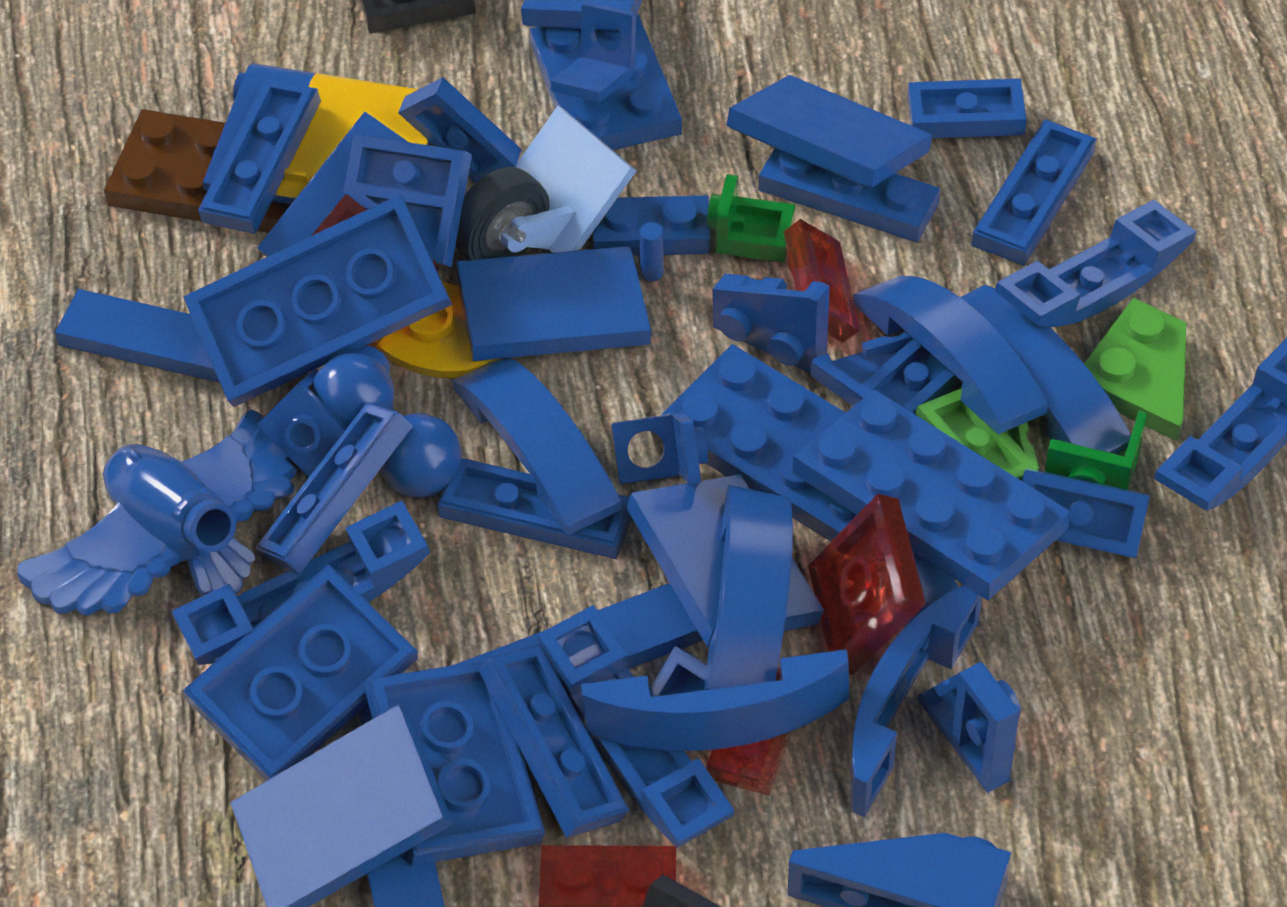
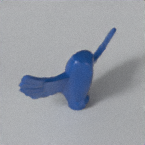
(163, 517)

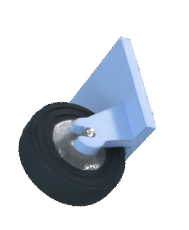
(548, 198)

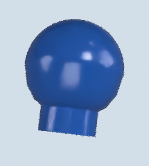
(353, 381)
(424, 458)

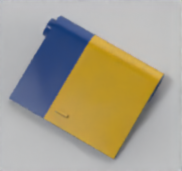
(340, 107)

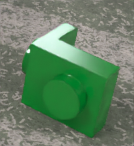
(748, 224)

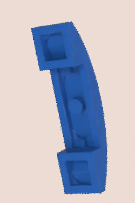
(1103, 274)
(993, 375)
(1077, 403)
(544, 440)
(1237, 443)
(376, 558)
(752, 589)
(935, 635)
(721, 716)
(664, 783)

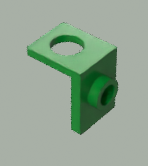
(1097, 465)

